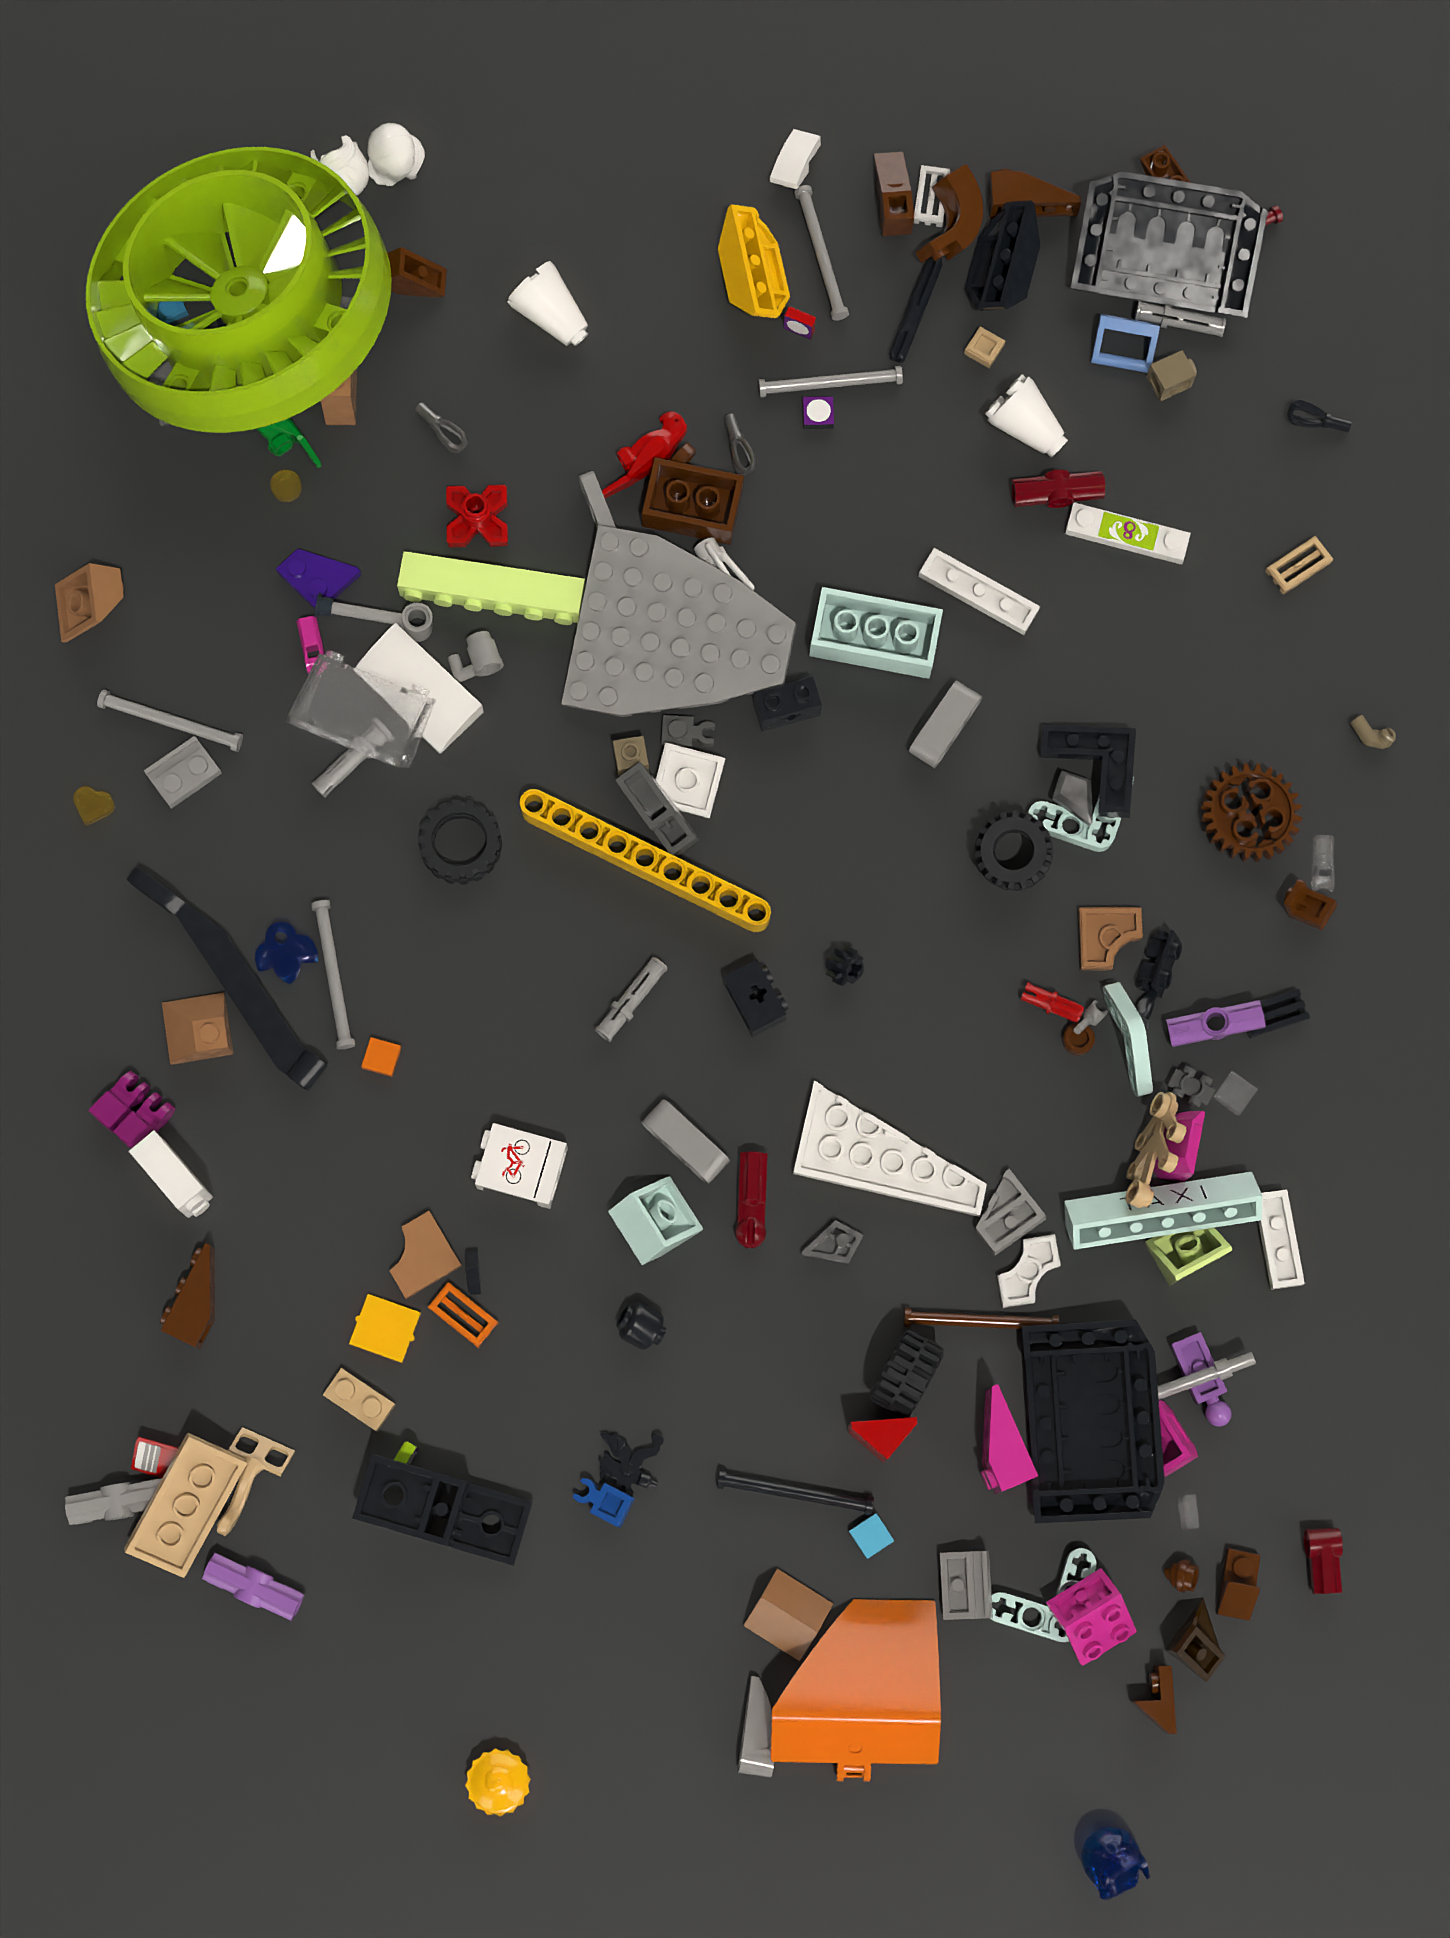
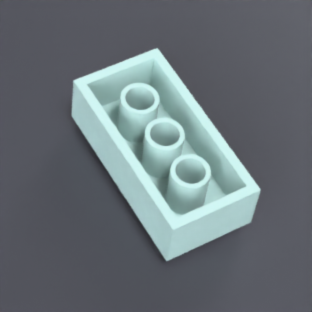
(875, 632)

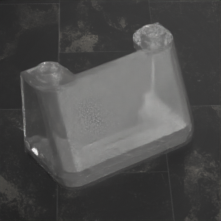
(362, 711)

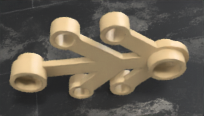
(1152, 1146)

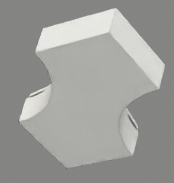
(1037, 1258)

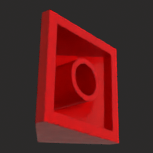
(882, 1436)

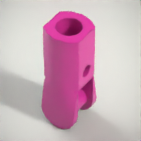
(310, 639)

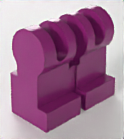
(116, 1112)

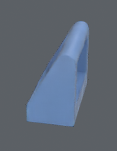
(1129, 326)

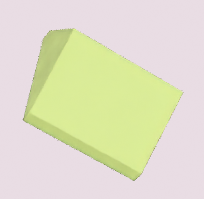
(1186, 1252)

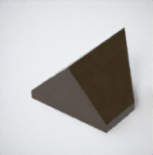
(1197, 1644)

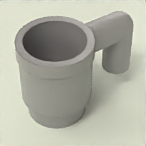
(483, 656)

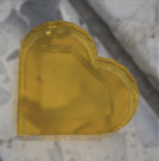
(93, 805)

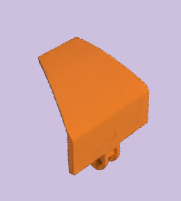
(865, 1692)

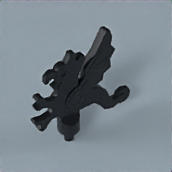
(628, 1470)

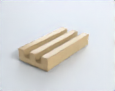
(1280, 578)

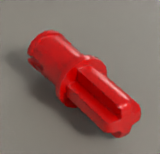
(1053, 1003)

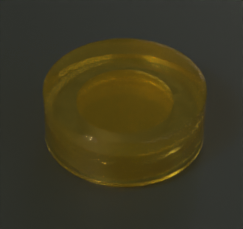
(286, 485)

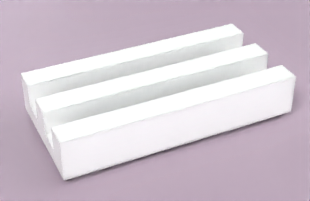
(928, 218)

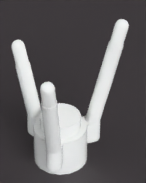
(711, 553)

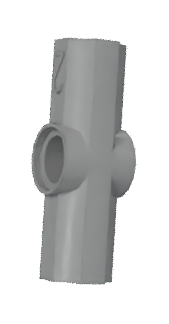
(110, 1502)

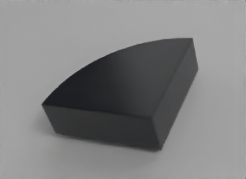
(472, 1272)

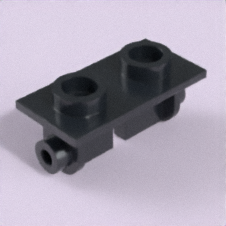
(1158, 975)

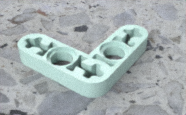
(1084, 836)
(1134, 1035)
(1047, 1621)

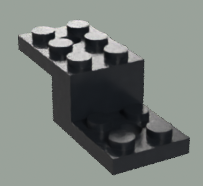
(442, 1510)

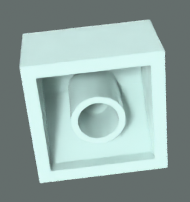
(655, 1220)

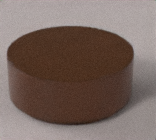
(685, 454)
(1078, 1043)

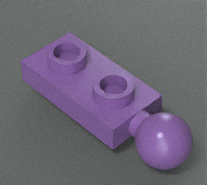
(1192, 1357)

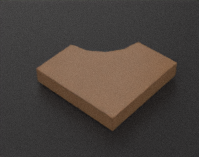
(1104, 933)
(425, 1256)

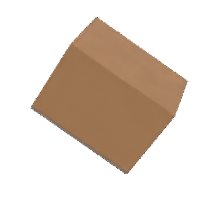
(788, 1615)

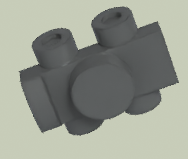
(1196, 1090)

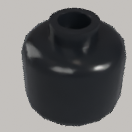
(641, 1325)

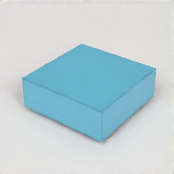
(871, 1536)

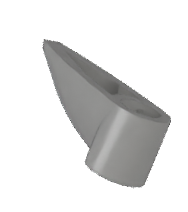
(756, 1734)

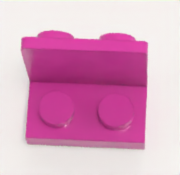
(1092, 1616)

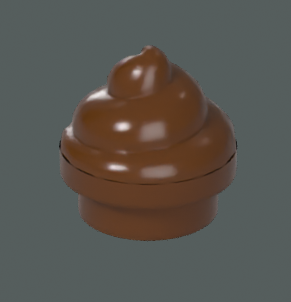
(1183, 1575)

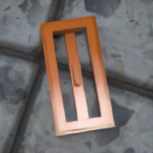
(484, 1332)

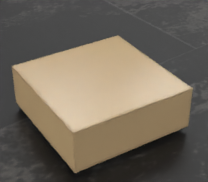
(984, 347)

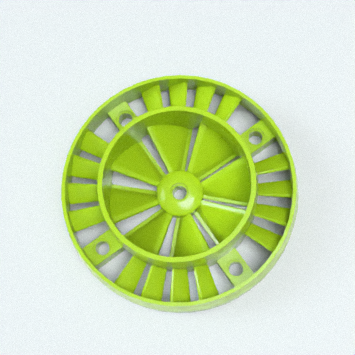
(280, 304)

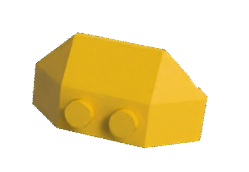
(752, 264)

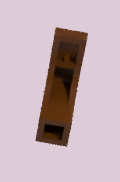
(963, 212)

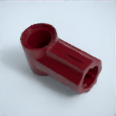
(1323, 1550)

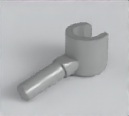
(1091, 1016)

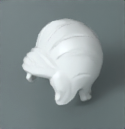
(393, 154)
(348, 164)

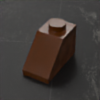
(416, 275)

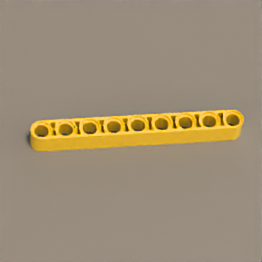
(634, 849)

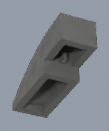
(657, 810)

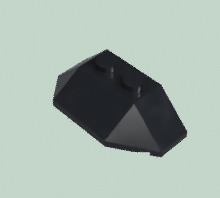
(1005, 258)

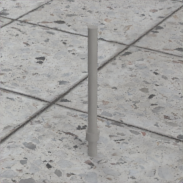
(1221, 1369)

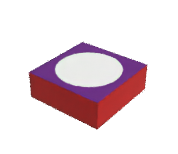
(799, 322)

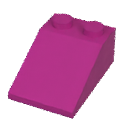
(1004, 1452)

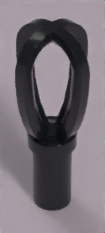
(1326, 421)

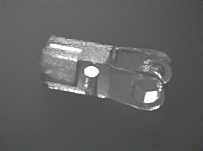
(1323, 860)

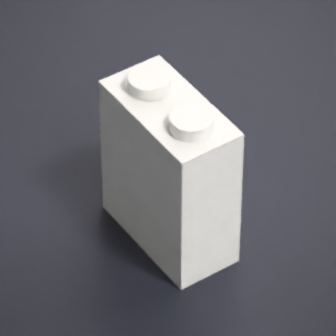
(171, 1175)

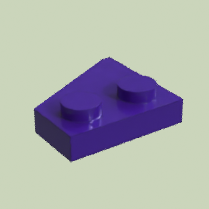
(316, 574)

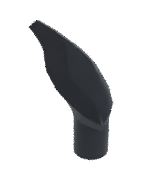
(1146, 1007)

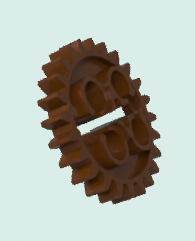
(1225, 820)

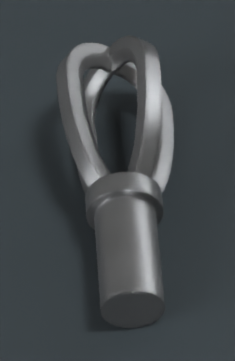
(436, 421)
(736, 437)

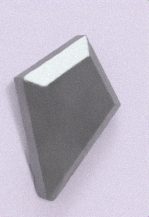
(1075, 796)
(834, 1244)

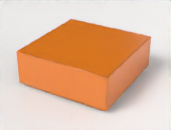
(381, 1057)

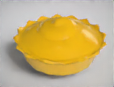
(497, 1782)

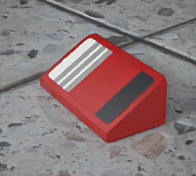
(152, 1457)

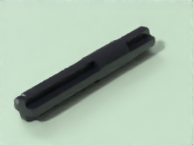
(915, 310)

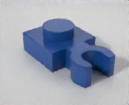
(608, 1502)

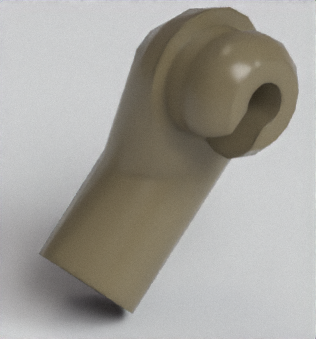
(1372, 737)

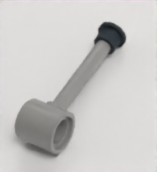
(327, 607)

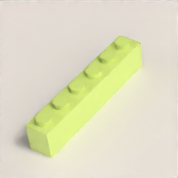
(491, 588)

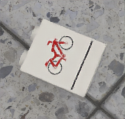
(520, 1164)

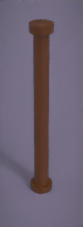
(974, 1320)

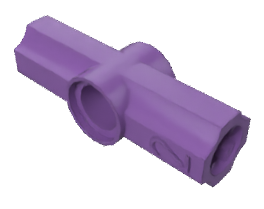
(1237, 1020)
(253, 1586)

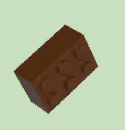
(692, 501)

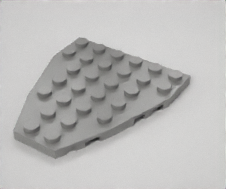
(669, 631)

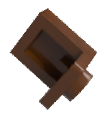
(1308, 905)

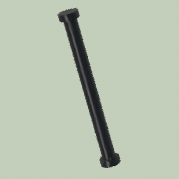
(795, 1492)

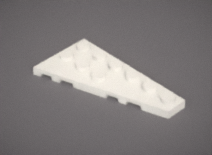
(865, 1153)

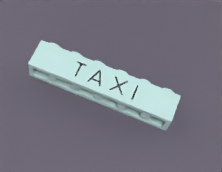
(1172, 1211)

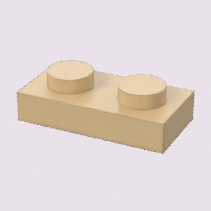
(359, 1399)

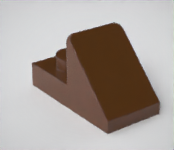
(1238, 1585)
(1162, 1709)

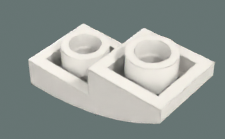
(794, 159)

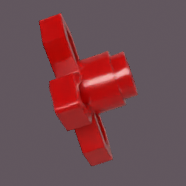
(477, 515)

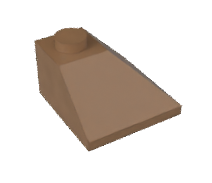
(87, 598)
(197, 1028)

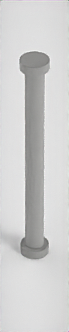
(804, 194)
(830, 381)
(107, 700)
(321, 908)

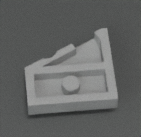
(1008, 1215)

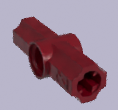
(1058, 489)

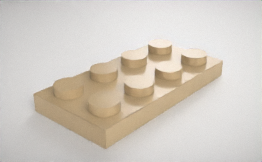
(185, 1505)

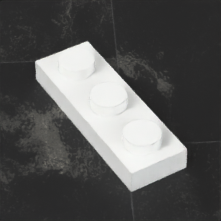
(1280, 1241)

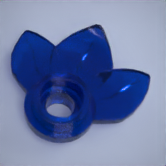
(285, 957)

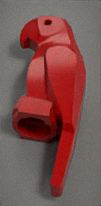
(640, 457)

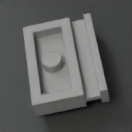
(182, 772)
(966, 1585)

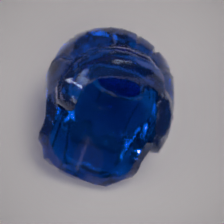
(1113, 1861)

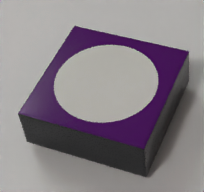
(818, 413)

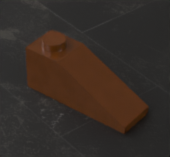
(1019, 186)

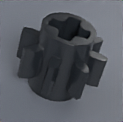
(844, 966)

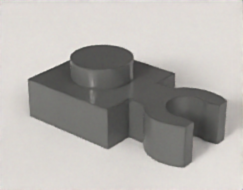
(681, 731)

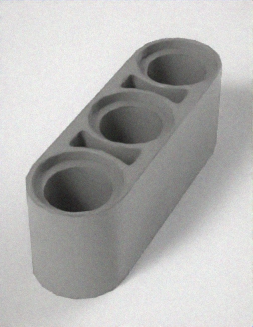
(945, 724)
(685, 1141)

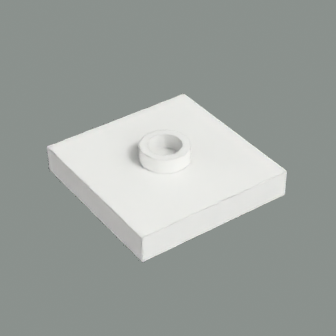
(690, 778)

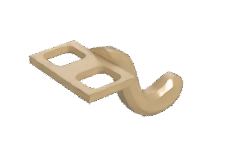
(255, 1464)

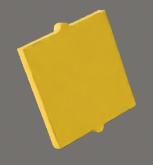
(385, 1328)

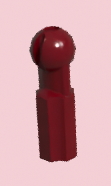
(752, 1199)

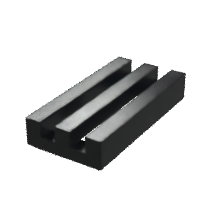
(1298, 1005)

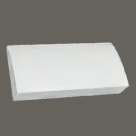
(406, 663)

